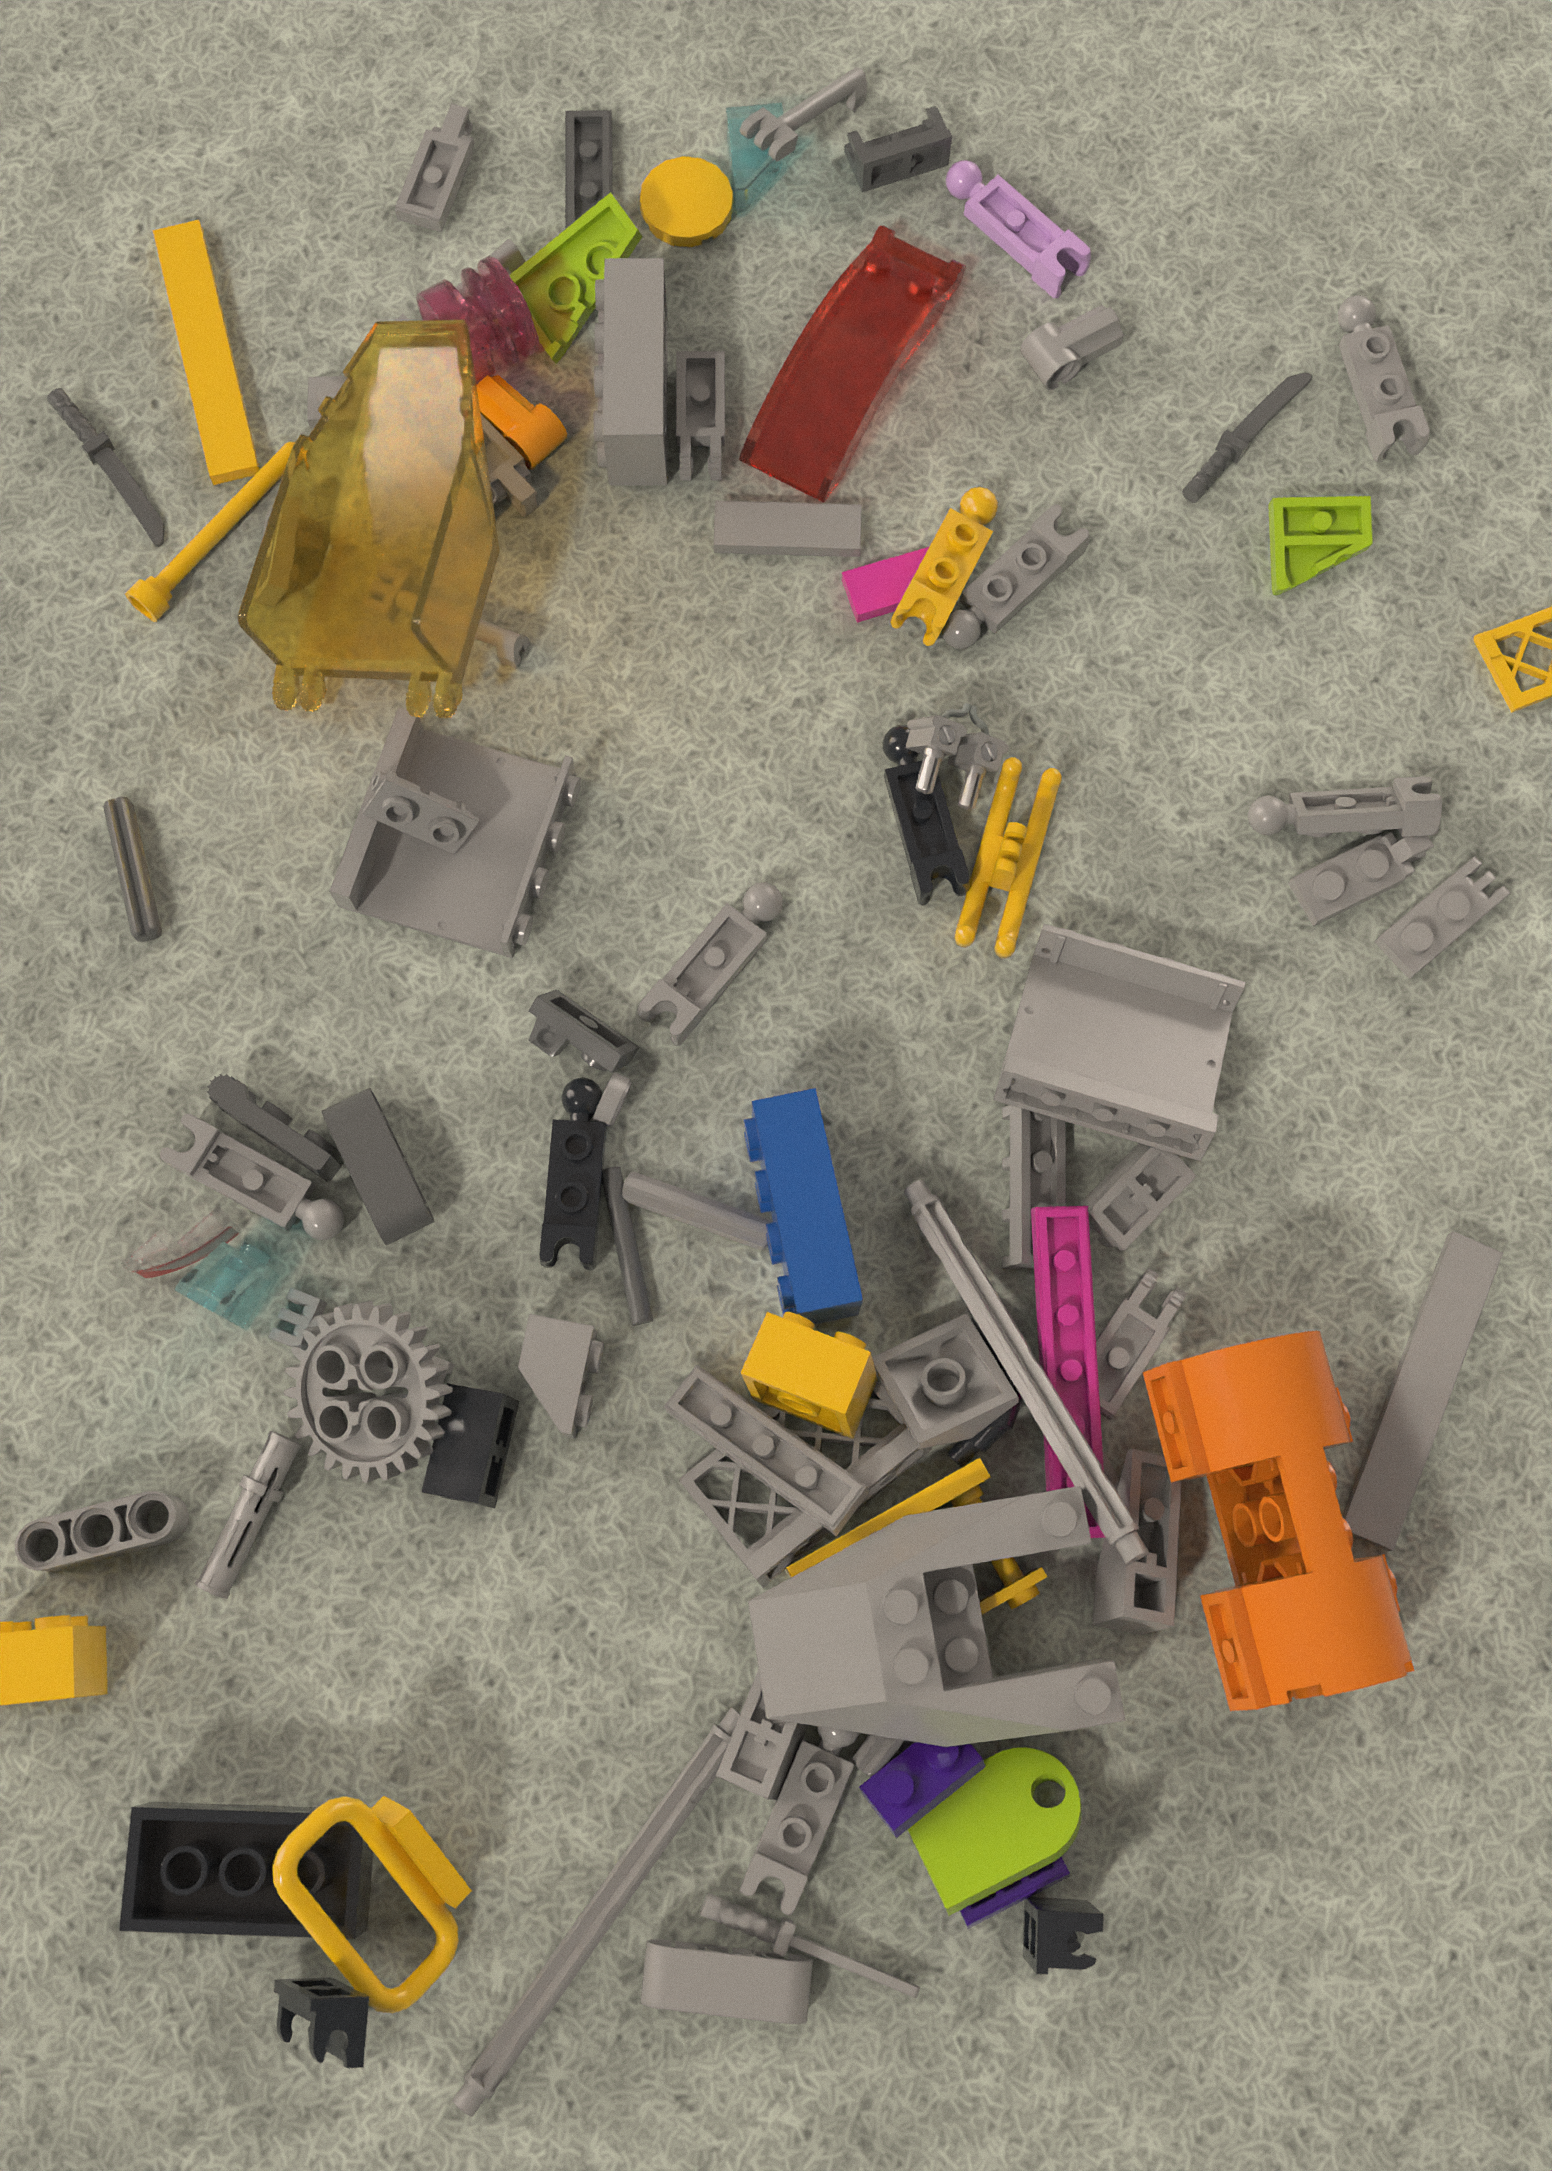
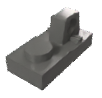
(566, 1022)

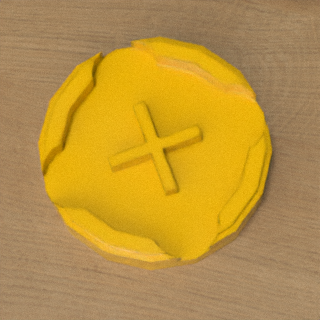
(686, 201)

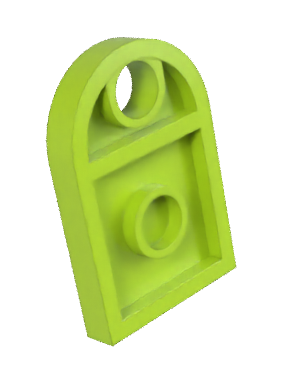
(994, 1829)

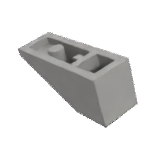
(1142, 1594)

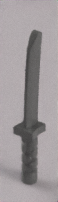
(1233, 445)
(100, 450)

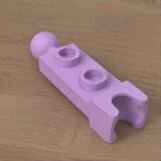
(1019, 227)

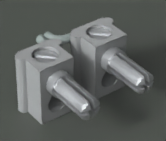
(971, 752)

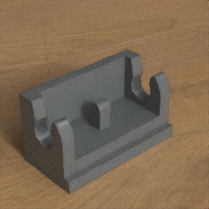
(900, 153)

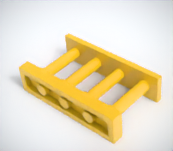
(960, 1489)

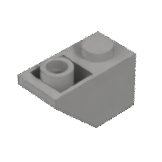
(557, 1366)

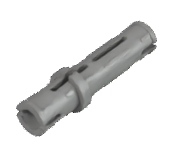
(241, 1529)

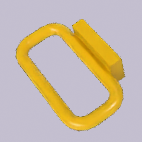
(414, 1864)

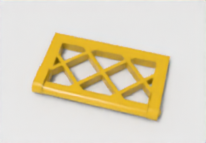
(1500, 664)

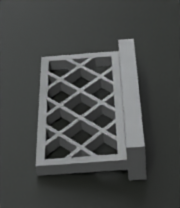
(798, 1531)

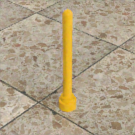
(154, 593)

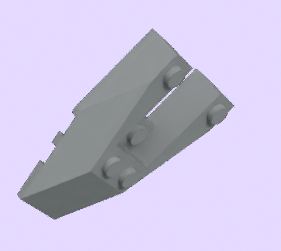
(897, 1637)

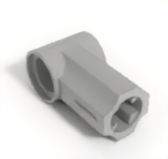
(1061, 351)

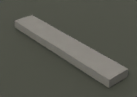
(1420, 1390)

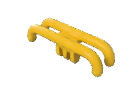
(1007, 860)

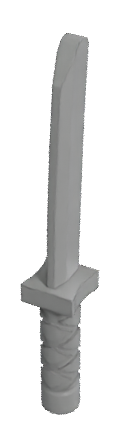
(782, 1937)

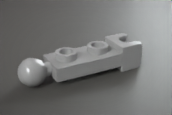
(1379, 381)
(1014, 579)
(1367, 810)
(712, 962)
(254, 1181)
(801, 1816)

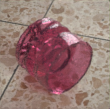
(493, 311)

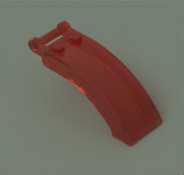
(848, 363)

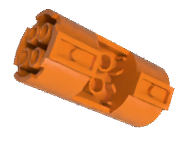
(1301, 1605)

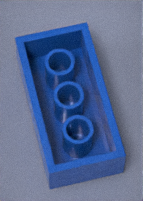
(805, 1207)

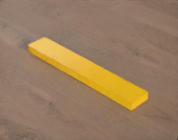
(206, 352)

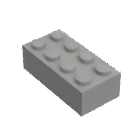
(632, 371)

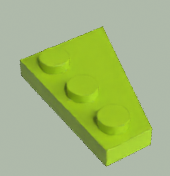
(562, 275)

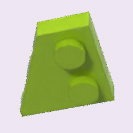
(1315, 536)

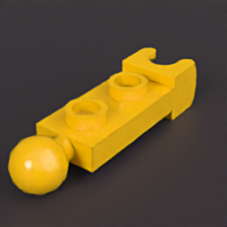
(948, 563)

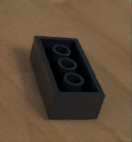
(213, 1871)

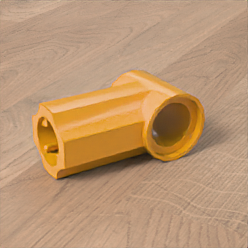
(528, 428)

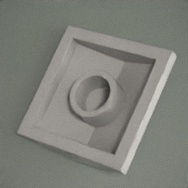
(945, 1383)

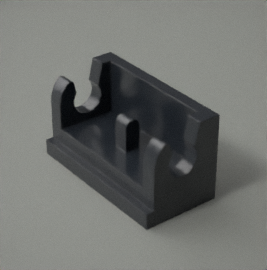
(475, 1446)
(1051, 1934)
(335, 2017)

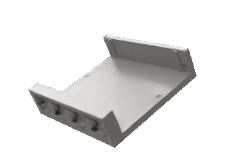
(491, 880)
(1120, 1042)

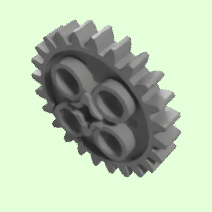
(370, 1441)

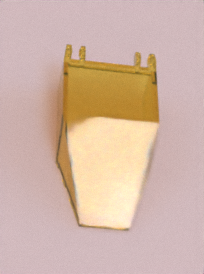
(381, 528)

